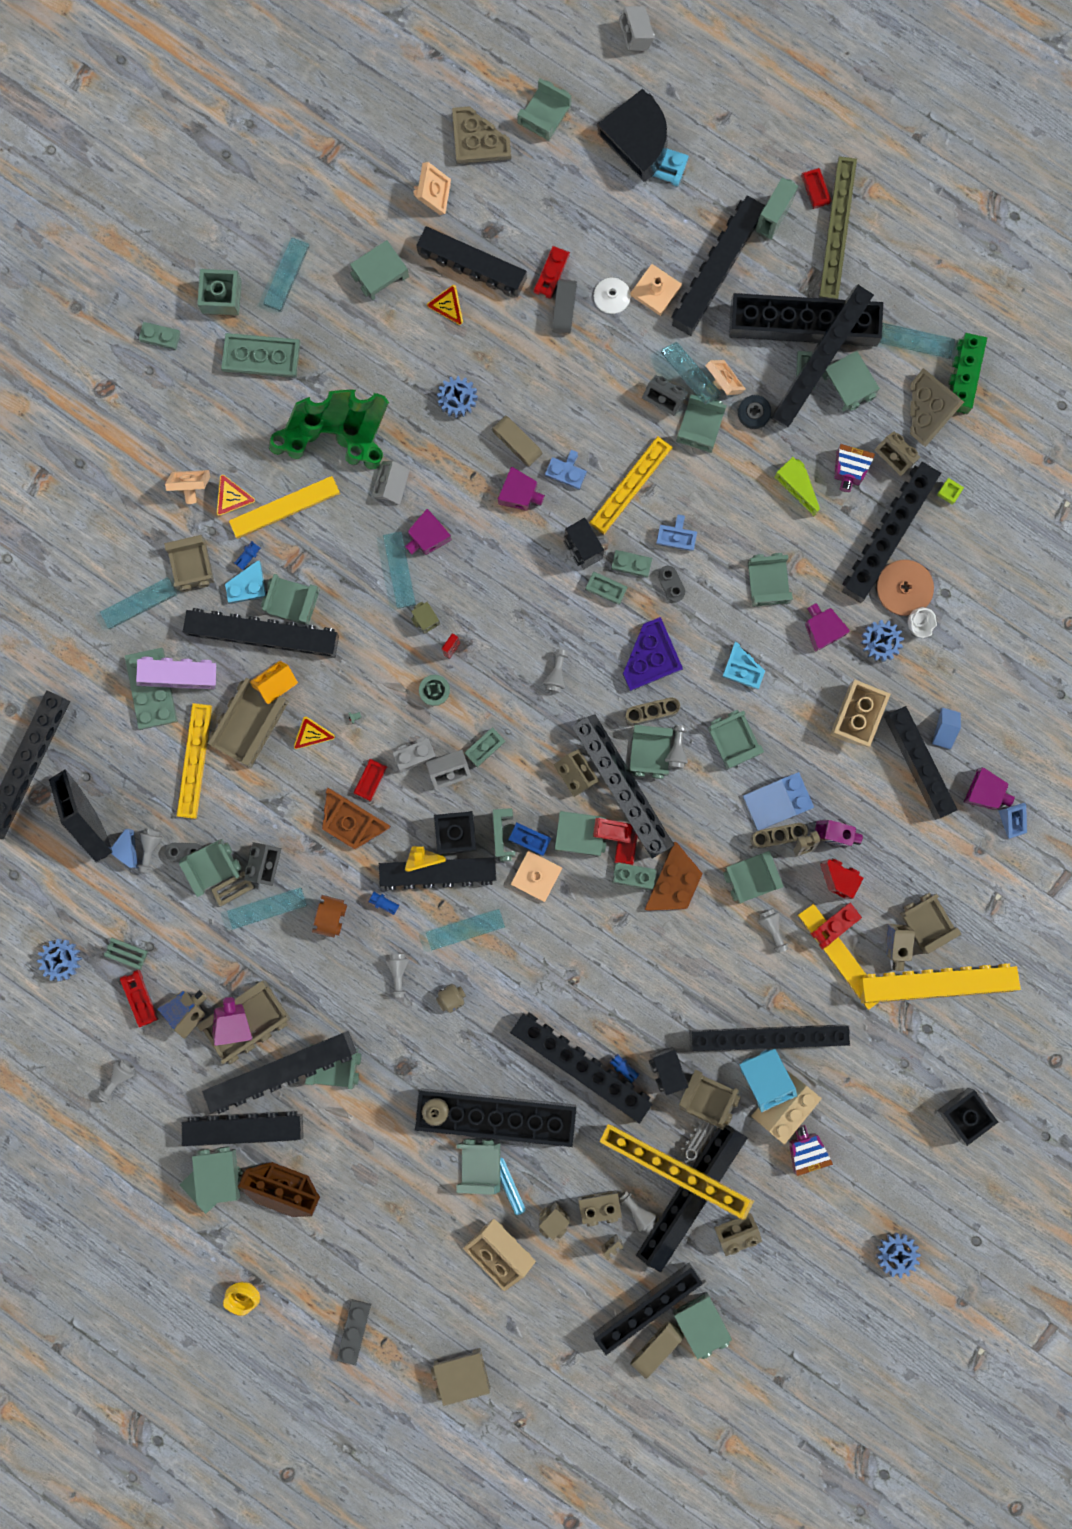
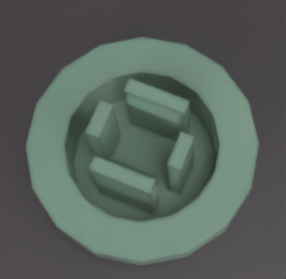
(434, 690)

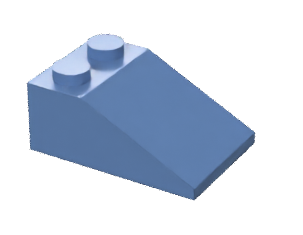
(778, 801)

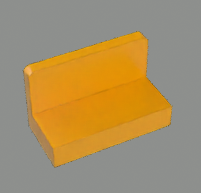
(274, 681)

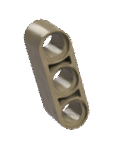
(517, 441)
(661, 708)
(768, 834)
(657, 1349)

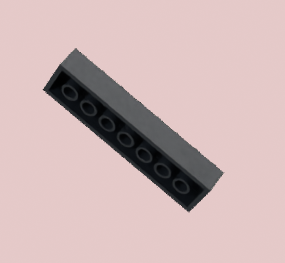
(799, 319)
(501, 1118)

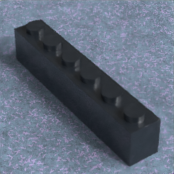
(471, 261)
(920, 763)
(445, 873)
(242, 1129)
(647, 1308)

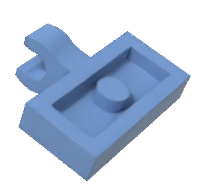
(566, 471)
(677, 536)

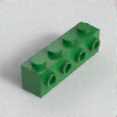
(967, 369)

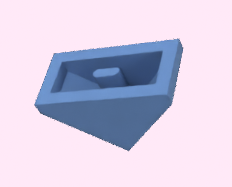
(947, 728)
(1014, 820)
(125, 849)

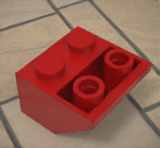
(841, 880)

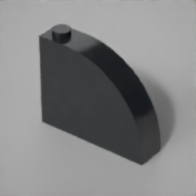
(637, 134)
(79, 816)

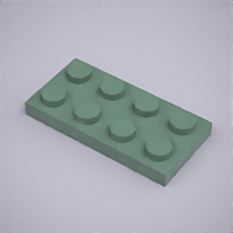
(260, 355)
(152, 704)

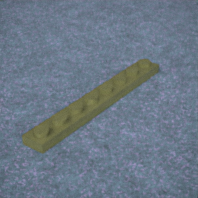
(838, 228)

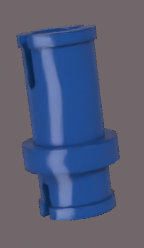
(249, 552)
(383, 903)
(624, 1068)

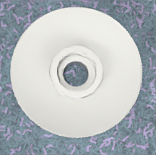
(612, 303)

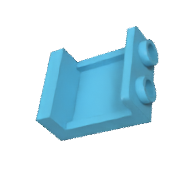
(768, 1079)

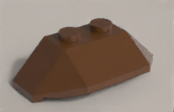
(280, 1189)

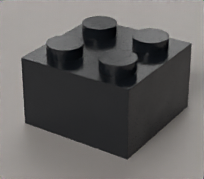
(583, 543)
(455, 833)
(669, 1071)
(967, 1116)

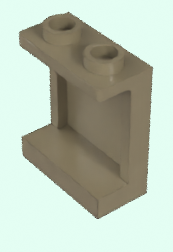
(190, 563)
(930, 923)
(709, 1100)
(461, 1378)

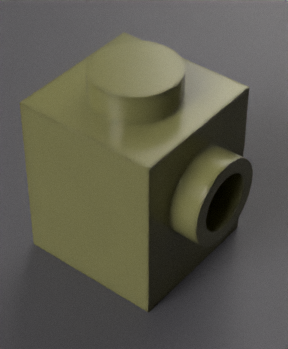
(424, 617)

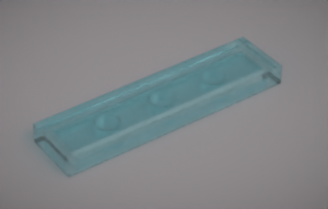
(286, 274)
(917, 340)
(691, 373)
(399, 570)
(138, 603)
(267, 908)
(465, 929)

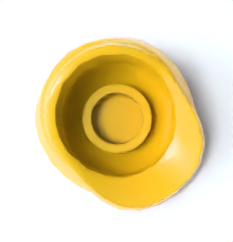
(241, 1298)

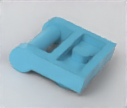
(675, 163)

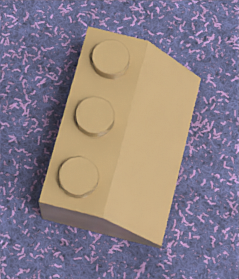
(860, 714)
(789, 1115)
(499, 1255)

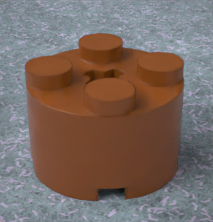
(328, 916)

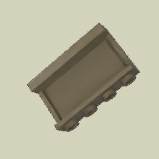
(246, 724)
(263, 1016)

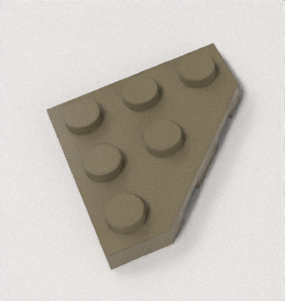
(477, 138)
(930, 406)

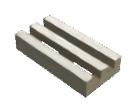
(218, 896)
(618, 1243)

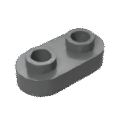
(671, 583)
(183, 850)

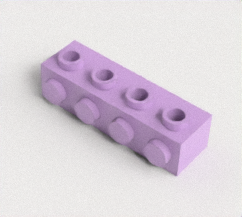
(176, 673)

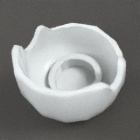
(922, 622)

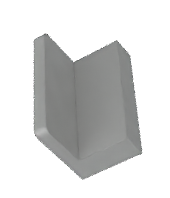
(390, 482)

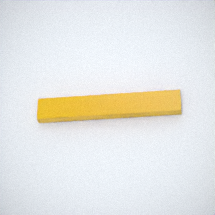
(630, 485)
(284, 507)
(194, 761)
(836, 952)

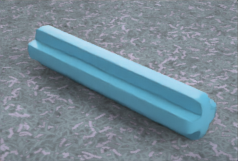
(510, 1189)

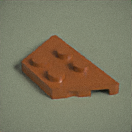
(349, 821)
(675, 883)

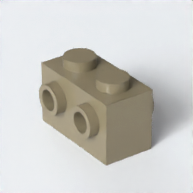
(897, 453)
(576, 772)
(599, 1204)
(553, 1221)
(738, 1235)

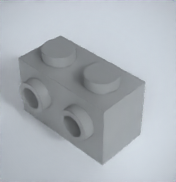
(636, 28)
(414, 755)
(448, 769)

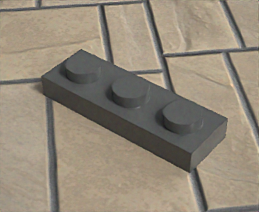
(354, 1332)

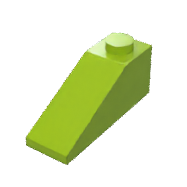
(797, 482)

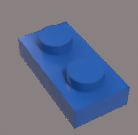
(529, 839)

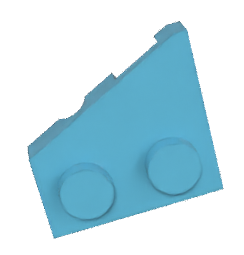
(246, 585)
(743, 668)

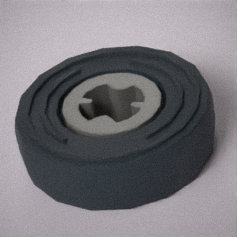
(761, 418)

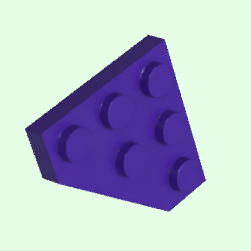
(651, 656)

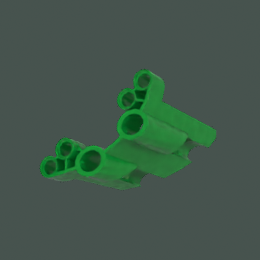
(333, 416)

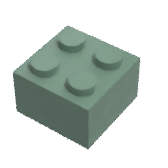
(219, 292)

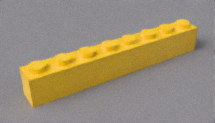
(939, 984)
(677, 1171)

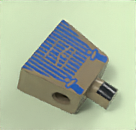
(900, 938)
(183, 1012)

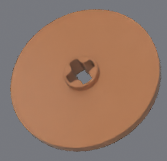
(915, 577)

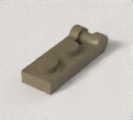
(806, 844)

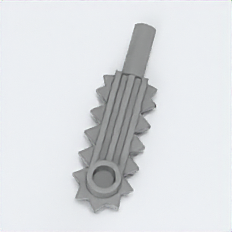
(697, 1141)

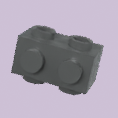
(665, 395)
(262, 864)

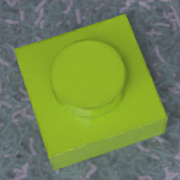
(950, 491)

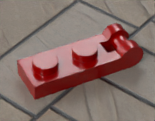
(552, 272)
(836, 925)
(139, 999)

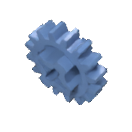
(450, 399)
(879, 633)
(56, 967)
(907, 1255)

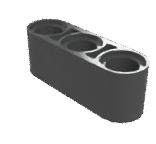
(564, 306)

